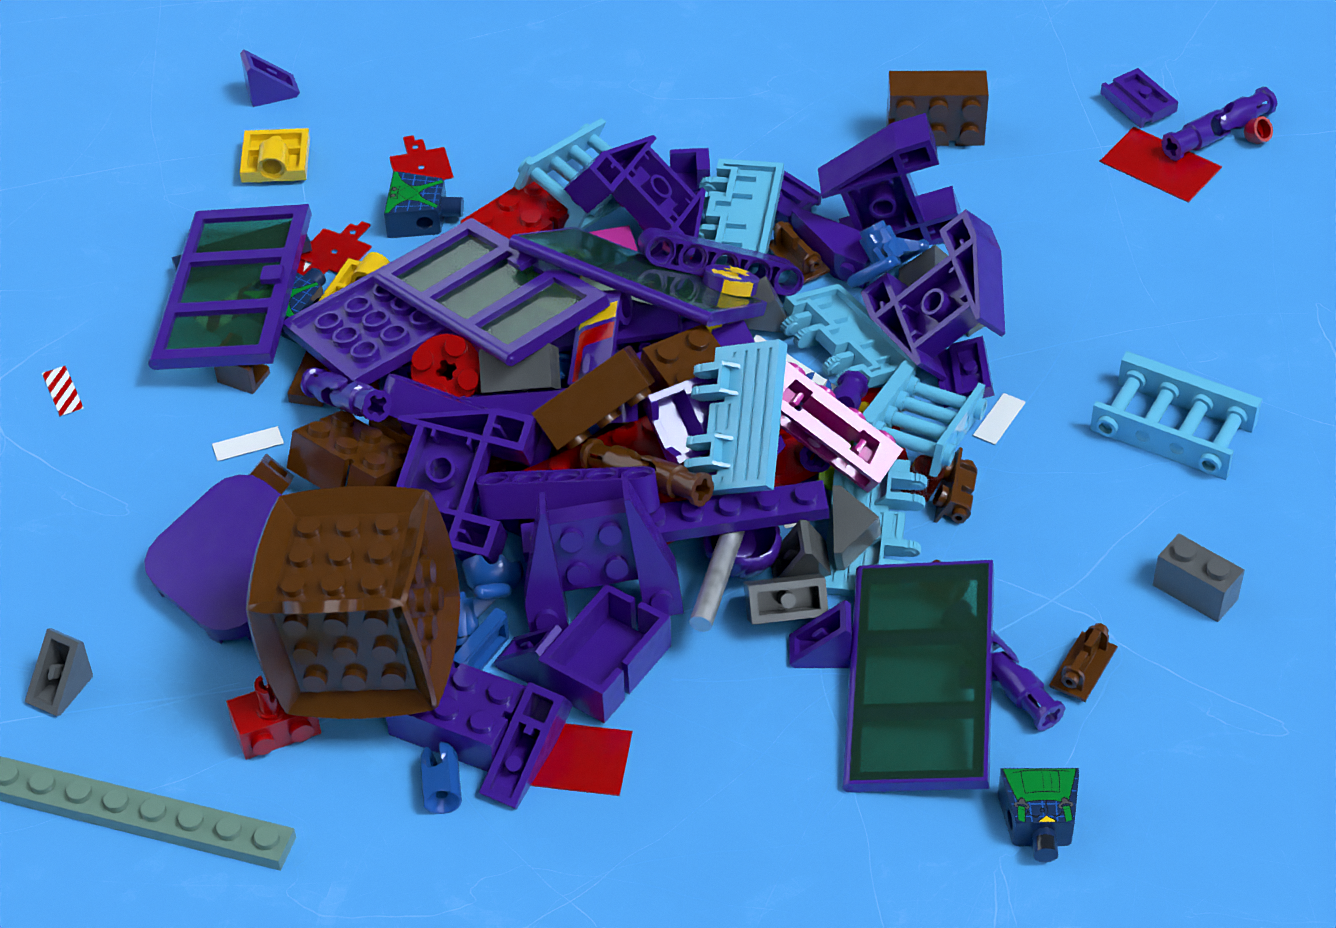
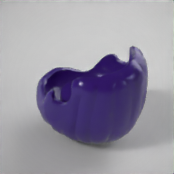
(756, 552)

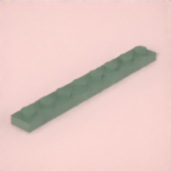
(145, 814)

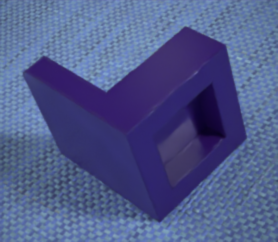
(690, 165)

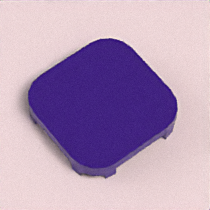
(209, 555)

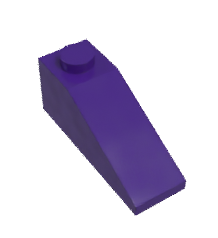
(834, 242)
(526, 744)

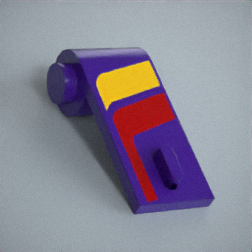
(597, 336)

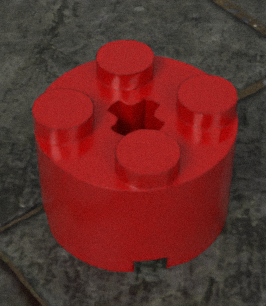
(436, 353)

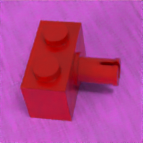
(264, 725)

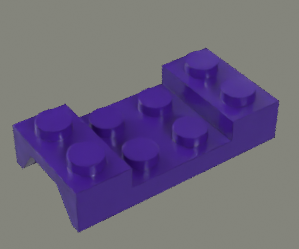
(678, 415)

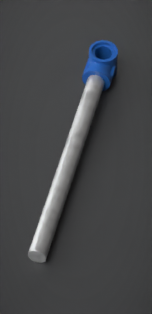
(715, 581)

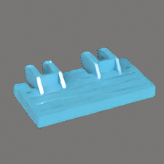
(741, 204)
(845, 330)
(747, 424)
(891, 522)

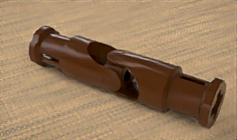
(672, 478)

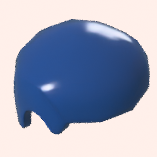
(479, 572)

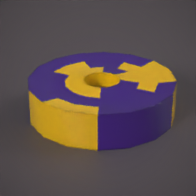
(730, 280)

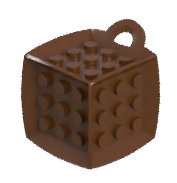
(355, 602)

